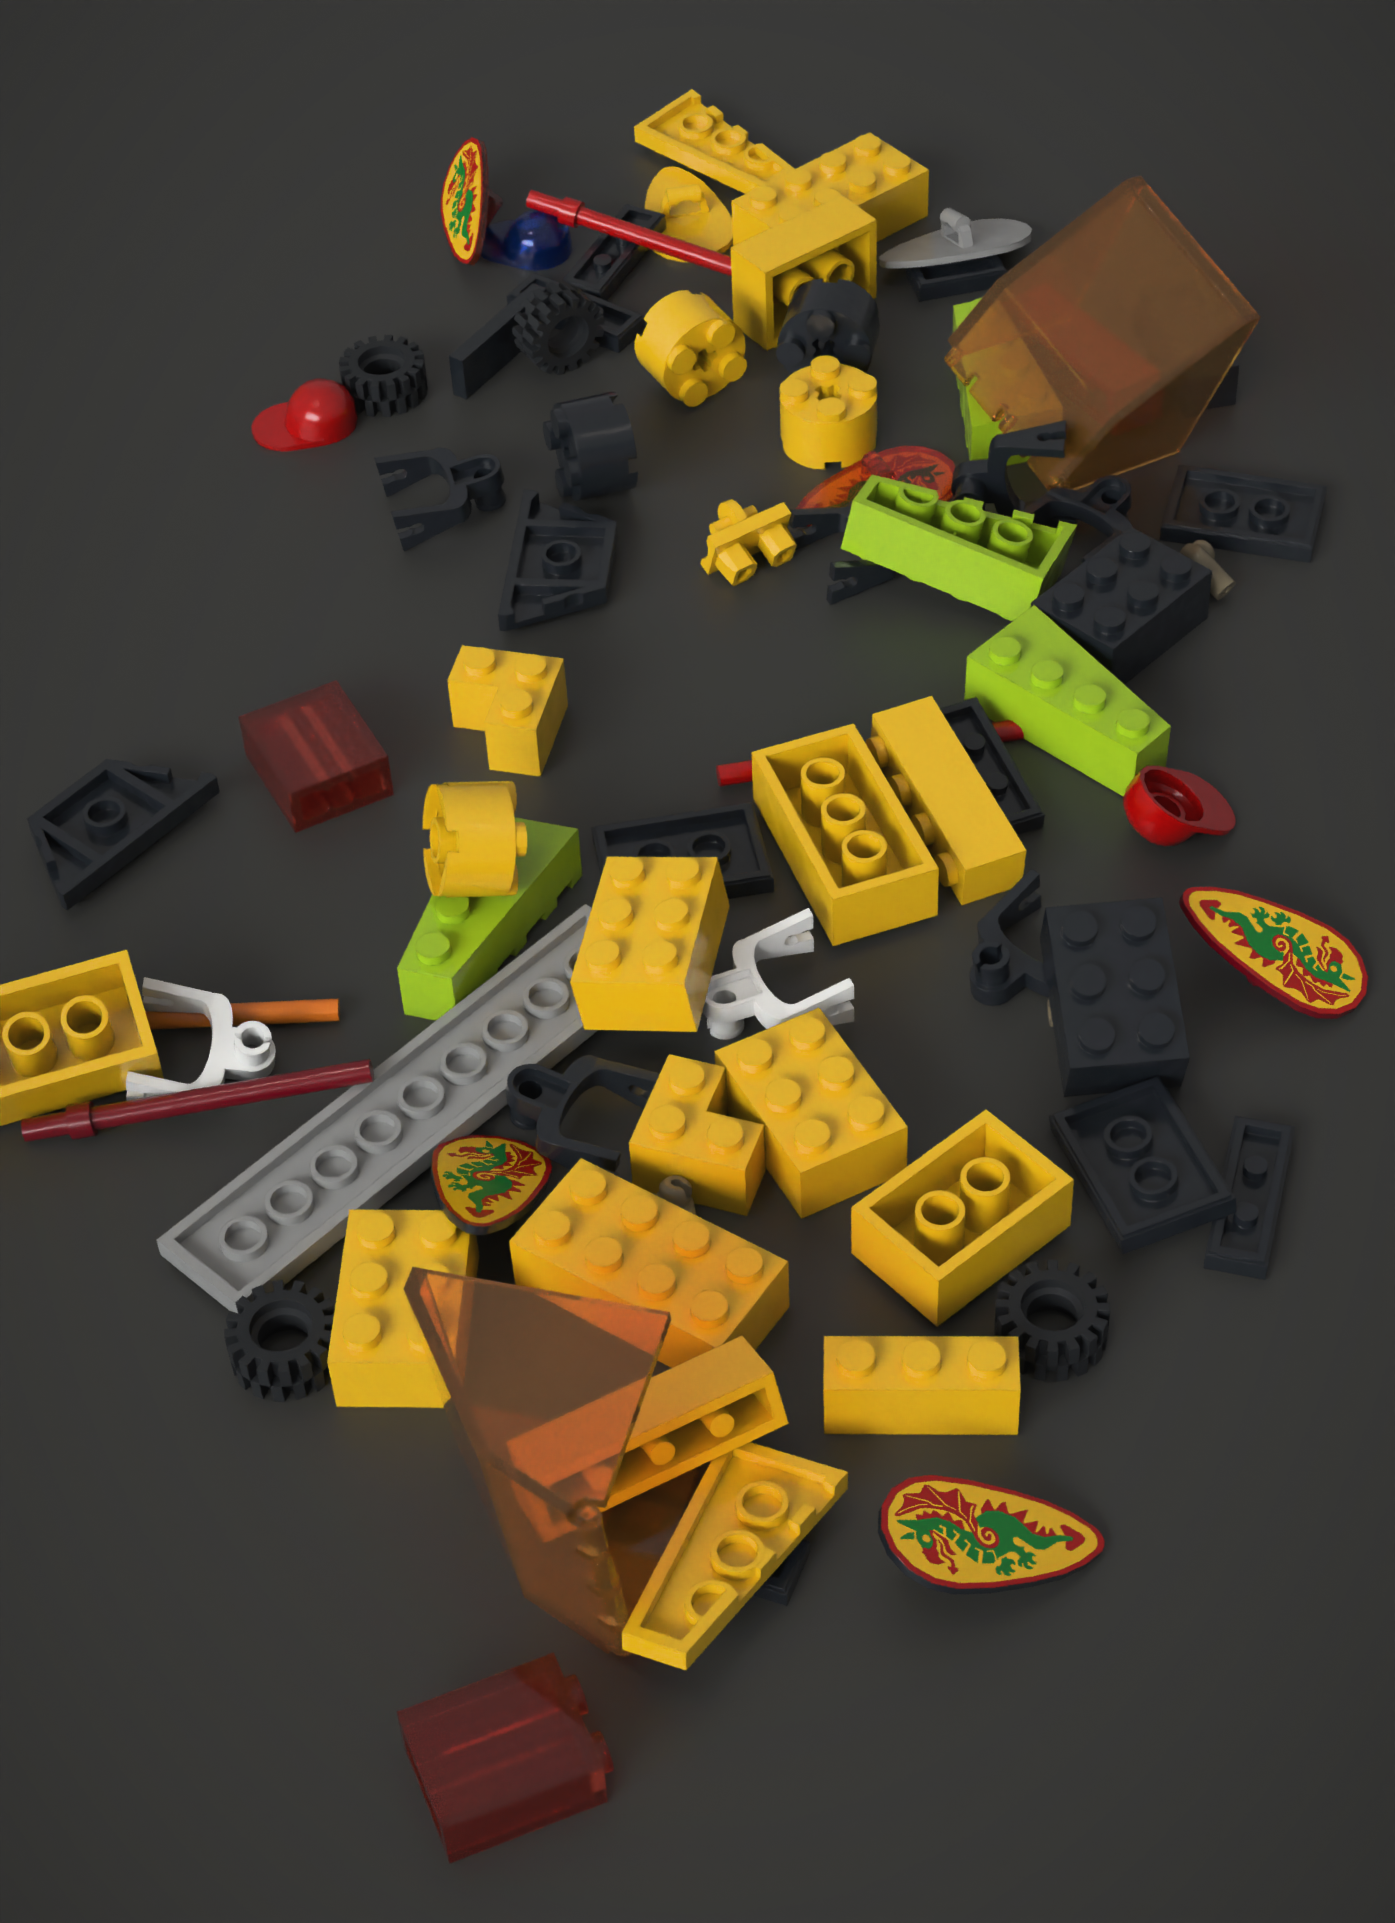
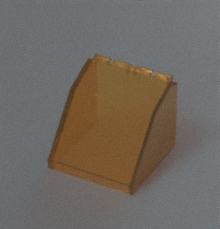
(1107, 329)
(543, 1415)

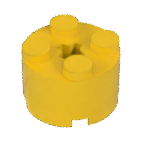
(691, 347)
(828, 414)
(473, 839)

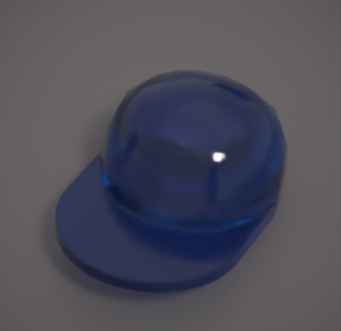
(528, 242)

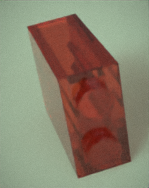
(316, 756)
(505, 1756)

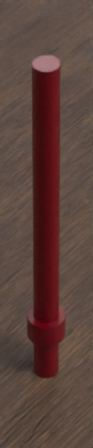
(85, 1119)

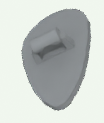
(958, 241)

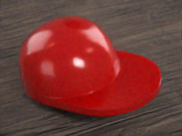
(313, 417)
(1174, 805)

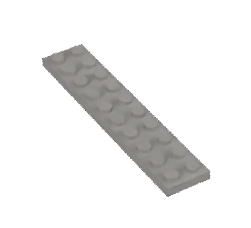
(383, 1131)

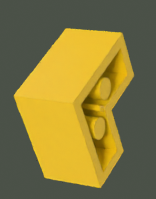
(512, 699)
(691, 1136)

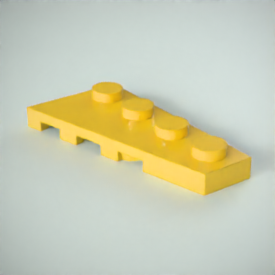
(709, 145)
(727, 1544)

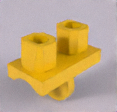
(744, 533)

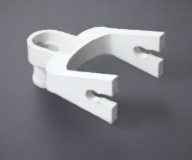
(744, 994)
(228, 1052)

